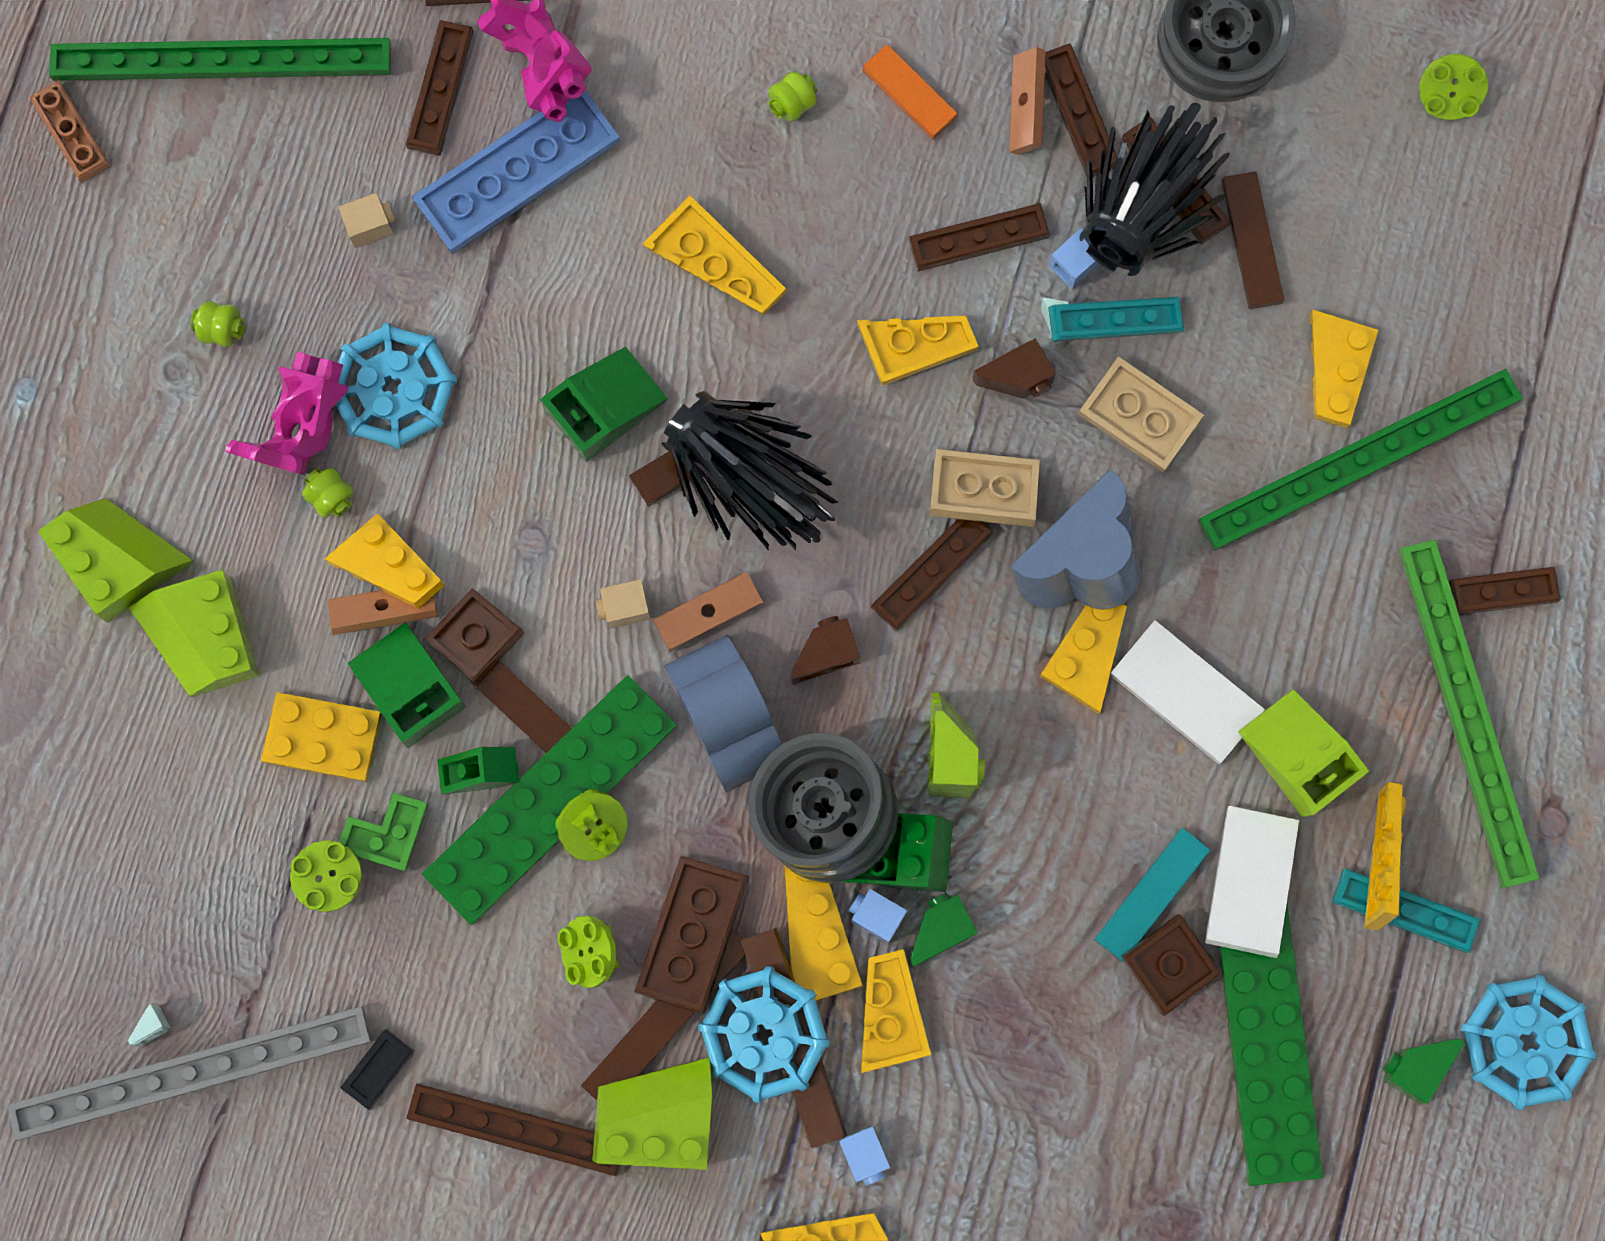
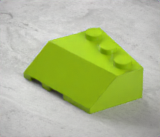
(111, 556)
(199, 632)
(952, 753)
(656, 1118)

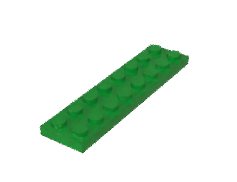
(522, 821)
(1271, 1064)

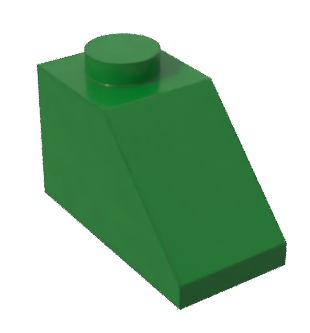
(478, 770)
(941, 928)
(1421, 1068)

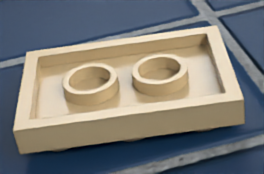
(1140, 414)
(984, 488)

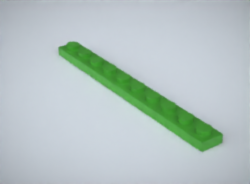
(1469, 714)

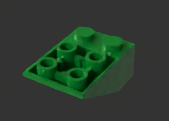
(603, 402)
(406, 685)
(915, 857)

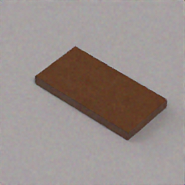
(692, 935)

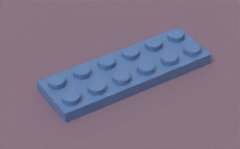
(514, 171)

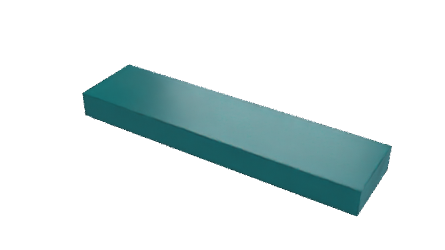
(1115, 319)
(1152, 894)
(1415, 913)

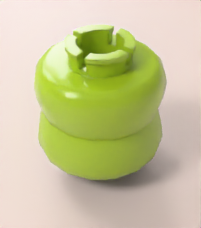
(792, 96)
(217, 324)
(327, 492)

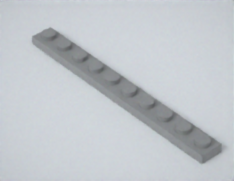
(188, 1073)

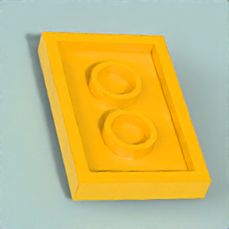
(321, 737)

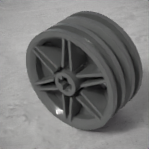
(1246, 73)
(808, 761)

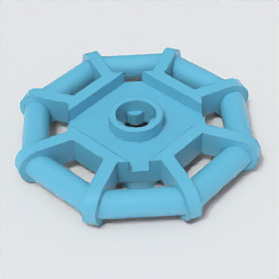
(412, 390)
(1548, 1034)
(753, 1052)

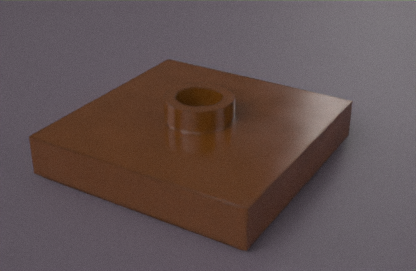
(474, 636)
(1171, 964)

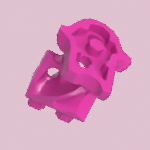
(555, 63)
(304, 400)

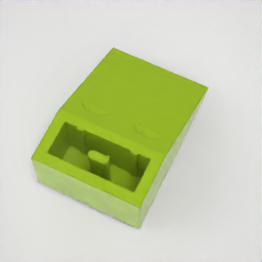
(1303, 753)

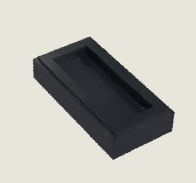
(377, 1069)

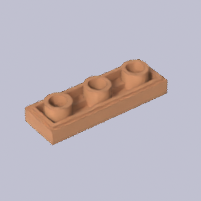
(1027, 101)
(78, 144)
(727, 600)
(374, 611)

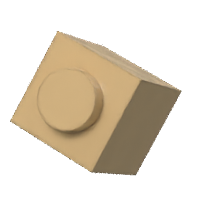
(367, 219)
(623, 604)

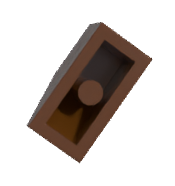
(1018, 372)
(826, 650)

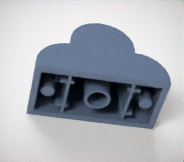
(1084, 553)
(725, 710)

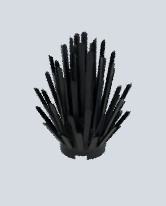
(1138, 199)
(746, 465)

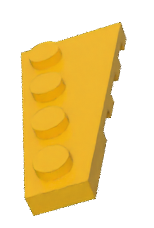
(710, 253)
(1385, 861)
(818, 939)

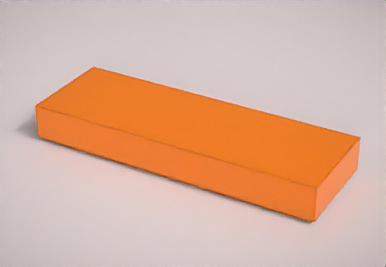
(909, 91)

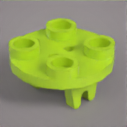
(1469, 88)
(582, 815)
(320, 860)
(587, 951)

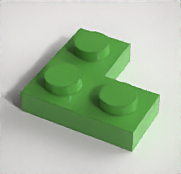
(394, 840)

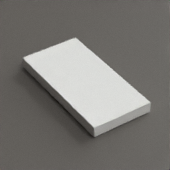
(1186, 692)
(1252, 882)

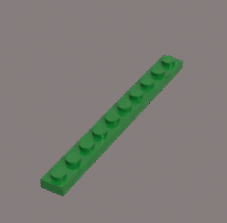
(220, 59)
(1360, 459)

